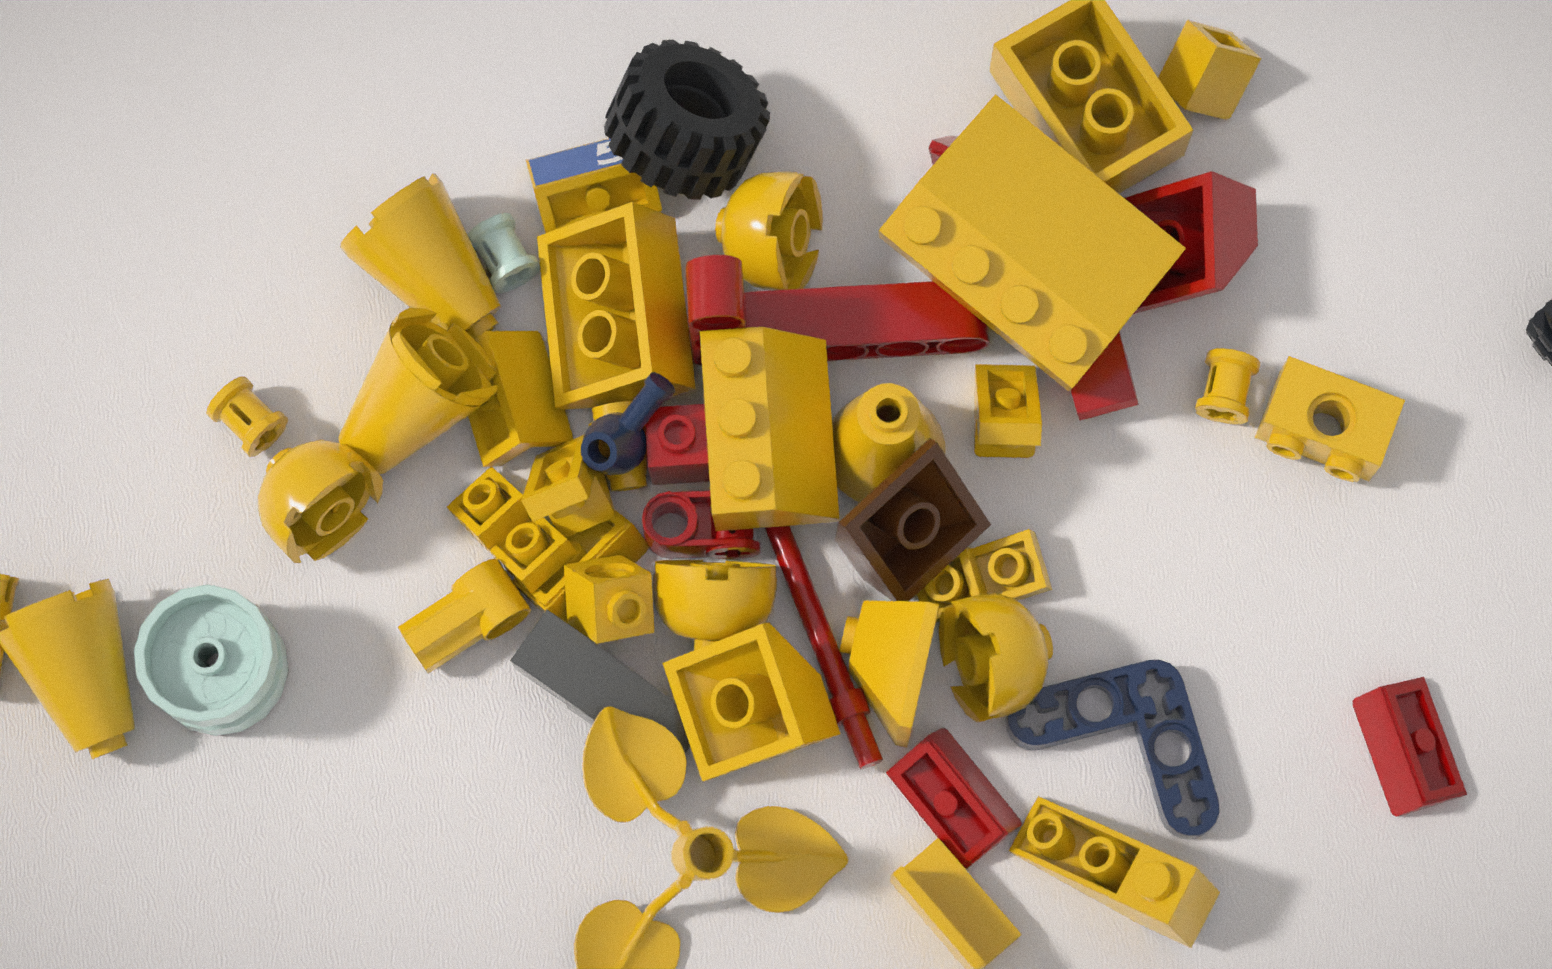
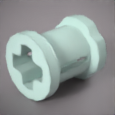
(503, 253)

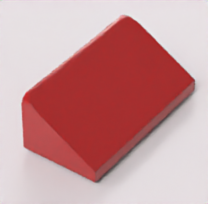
(1408, 746)
(954, 797)

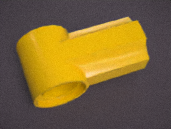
(479, 607)

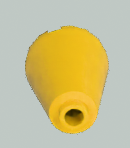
(426, 257)
(416, 389)
(877, 435)
(75, 665)

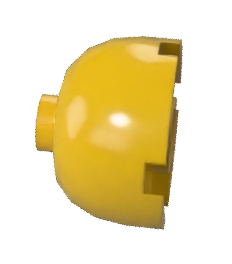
(771, 228)
(316, 497)
(713, 597)
(997, 653)

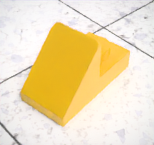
(1006, 411)
(567, 490)

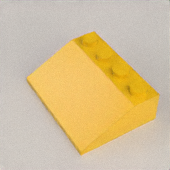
(1031, 242)

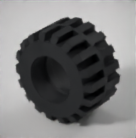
(686, 119)

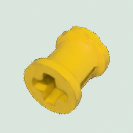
(1227, 386)
(247, 416)

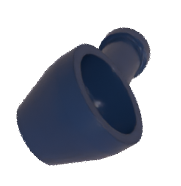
(625, 430)

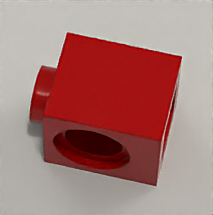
(677, 445)

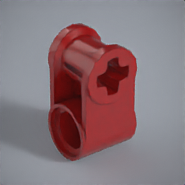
(700, 536)

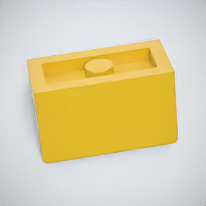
(524, 406)
(954, 906)

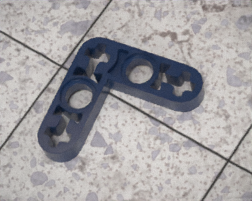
(1127, 711)

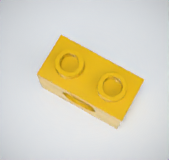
(1362, 412)

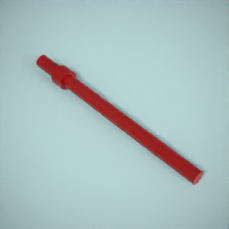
(847, 701)

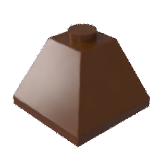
(911, 525)

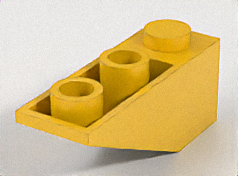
(1117, 871)

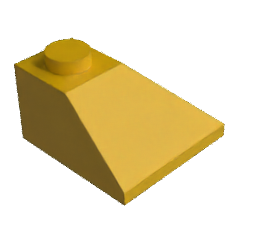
(890, 658)
(748, 701)

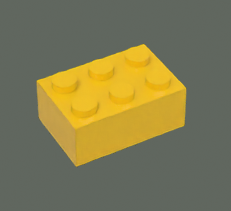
(1092, 92)

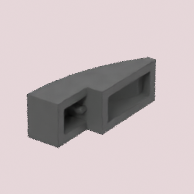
(590, 677)

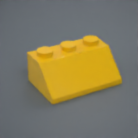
(614, 306)
(768, 429)

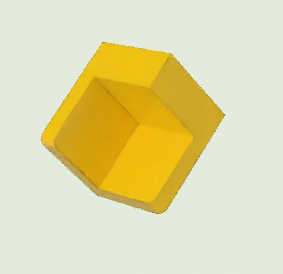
(1208, 70)

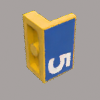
(584, 184)

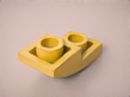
(500, 523)
(1002, 567)

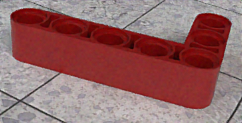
(851, 319)

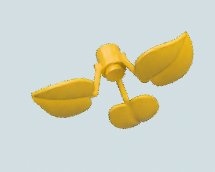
(780, 852)

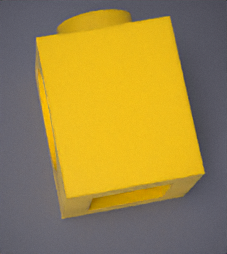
(609, 598)

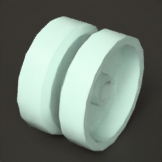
(185, 634)

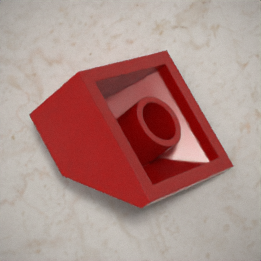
(1213, 222)

